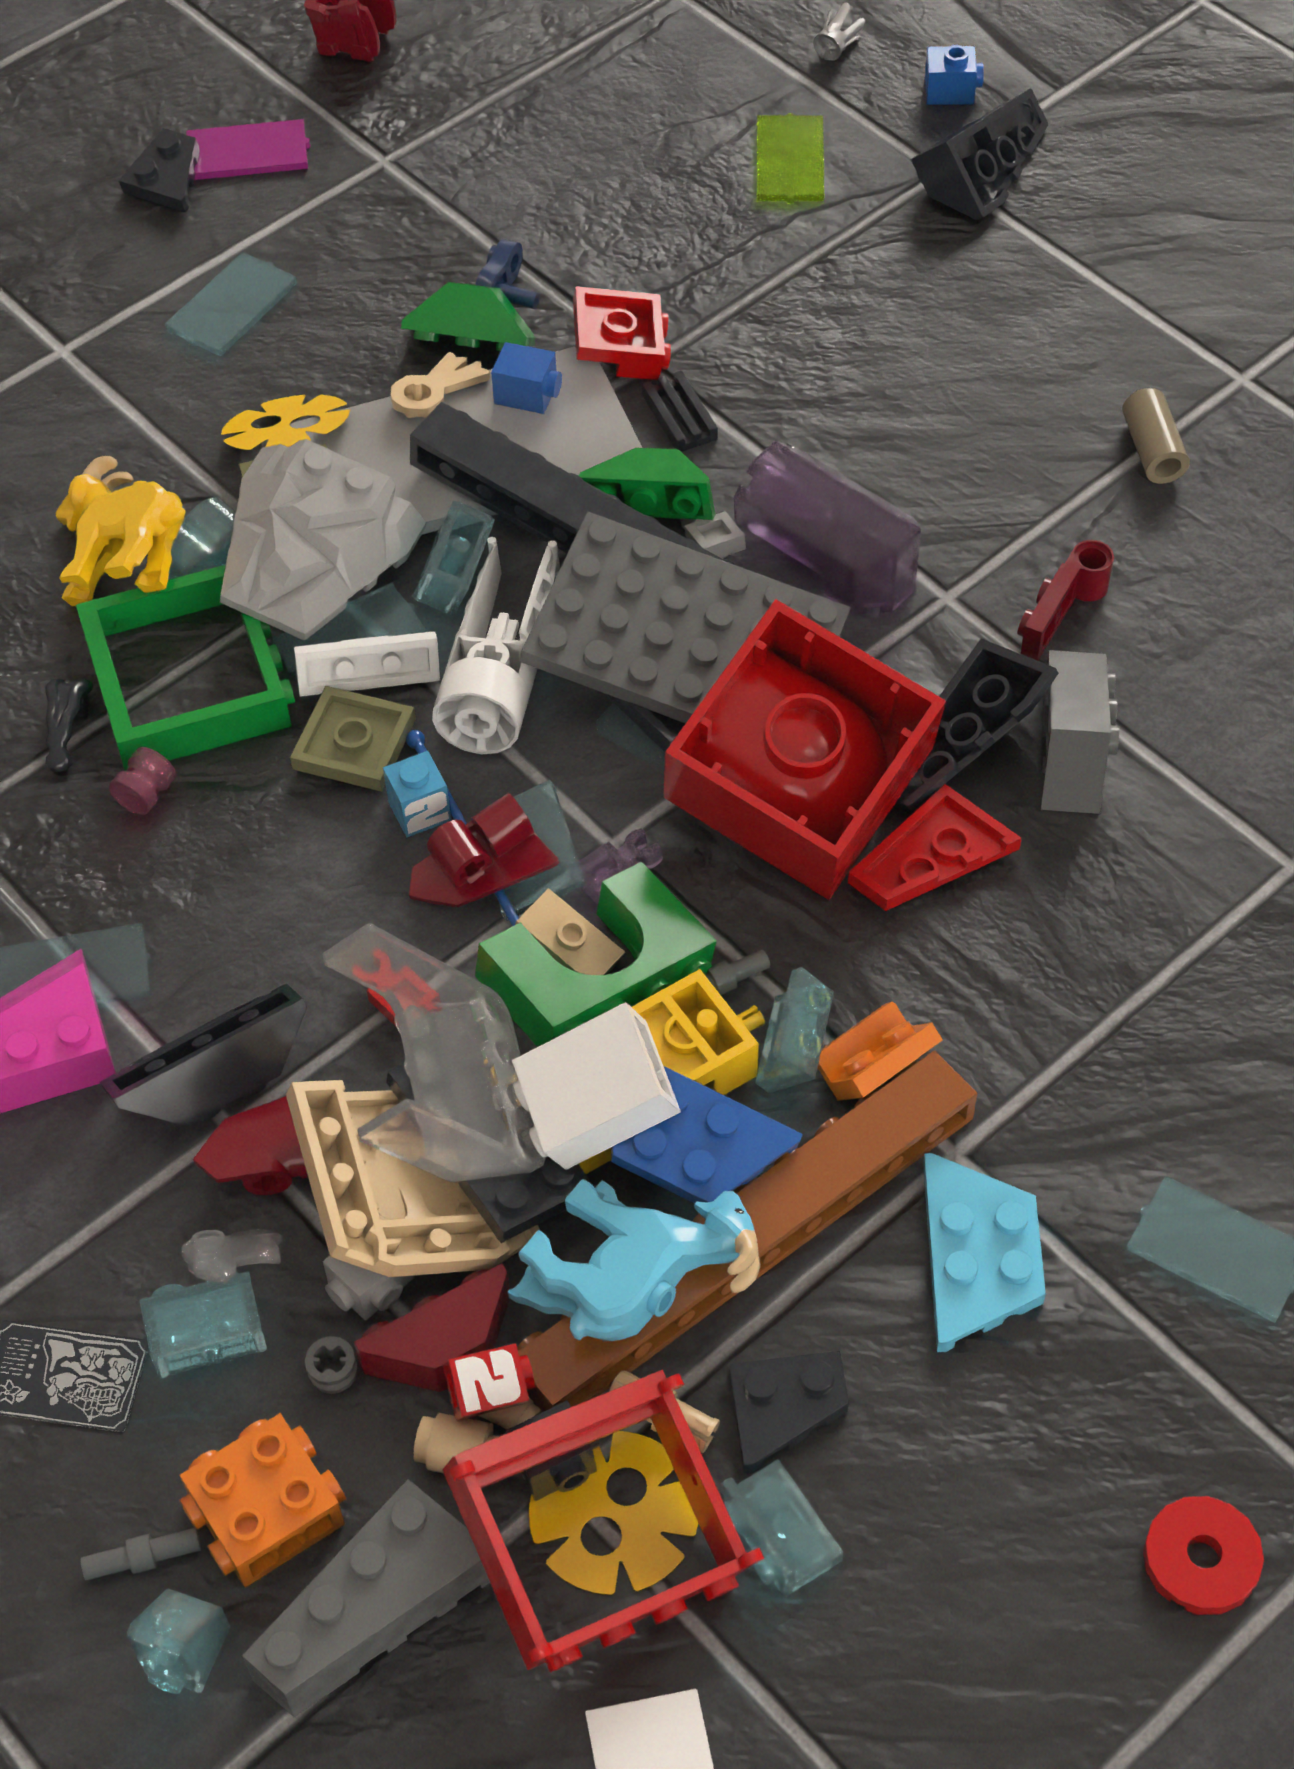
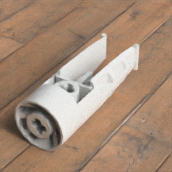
(484, 681)

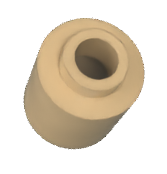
(445, 1436)

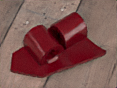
(480, 856)
(255, 1147)

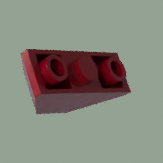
(437, 1330)

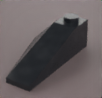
(982, 704)

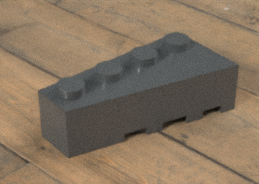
(376, 1591)

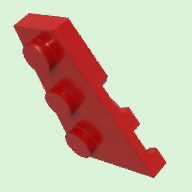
(930, 849)

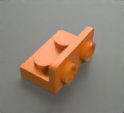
(874, 1052)

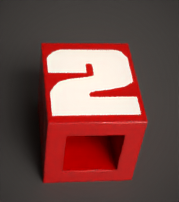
(488, 1381)

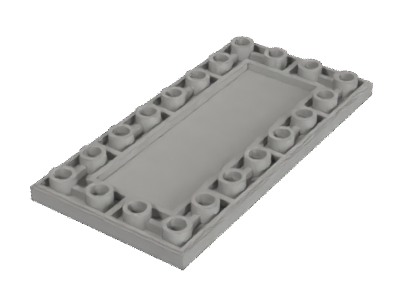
(574, 433)

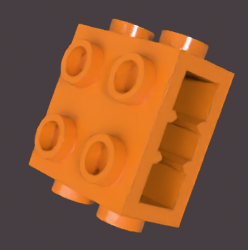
(262, 1499)

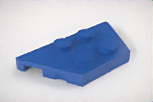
(706, 1146)

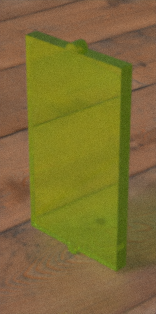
(790, 158)

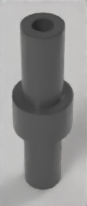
(725, 975)
(140, 1554)

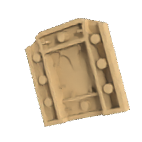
(380, 1207)

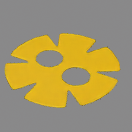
(289, 410)
(642, 1548)

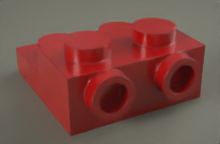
(622, 330)

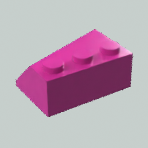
(51, 1036)

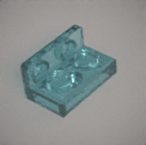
(783, 1524)

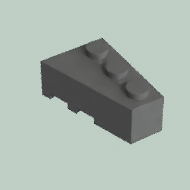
(1078, 731)

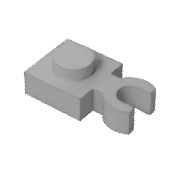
(717, 536)

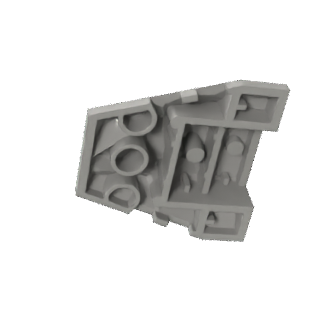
(312, 536)

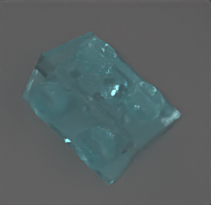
(795, 1033)

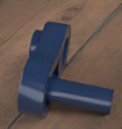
(502, 270)

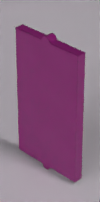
(251, 149)

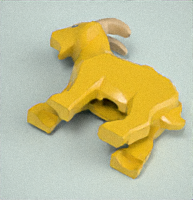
(117, 530)

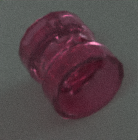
(145, 777)

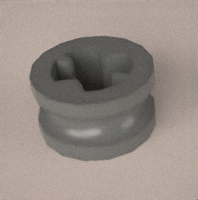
(329, 1380)

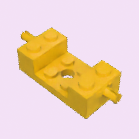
(698, 1038)

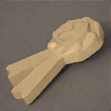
(422, 393)

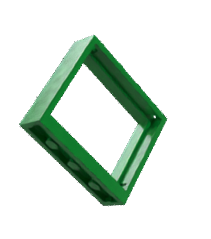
(203, 727)

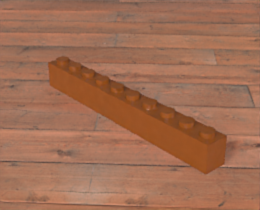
(787, 1208)

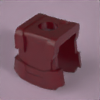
(350, 25)

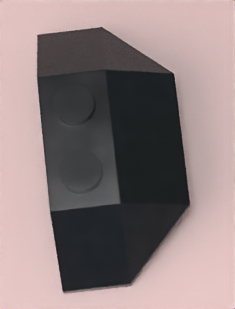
(212, 1063)

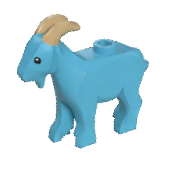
(637, 1265)

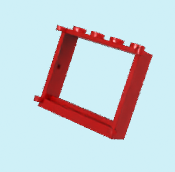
(565, 1432)

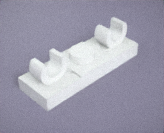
(367, 663)

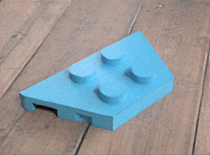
(980, 1250)

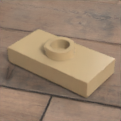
(570, 936)

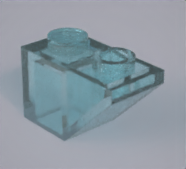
(178, 1641)

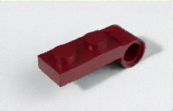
(1081, 577)

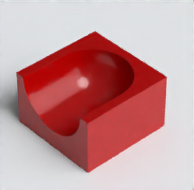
(801, 748)

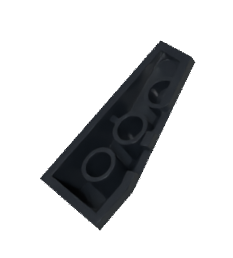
(983, 158)

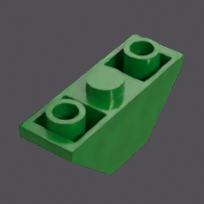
(470, 315)
(655, 483)

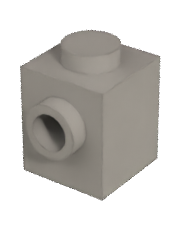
(361, 1288)

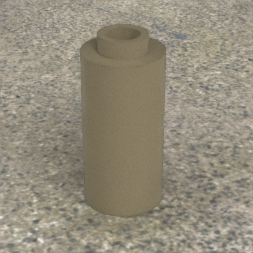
(1155, 436)

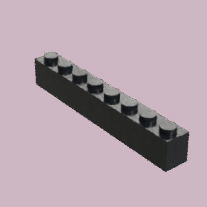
(518, 481)

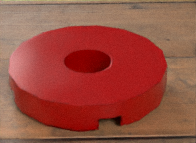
(1211, 1523)

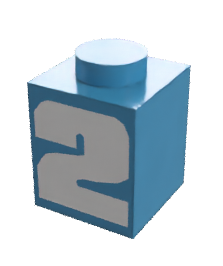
(417, 794)

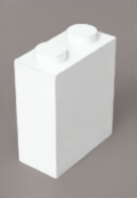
(594, 1087)

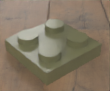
(352, 738)

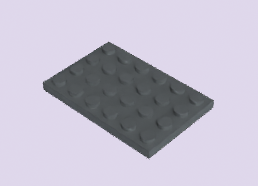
(654, 617)

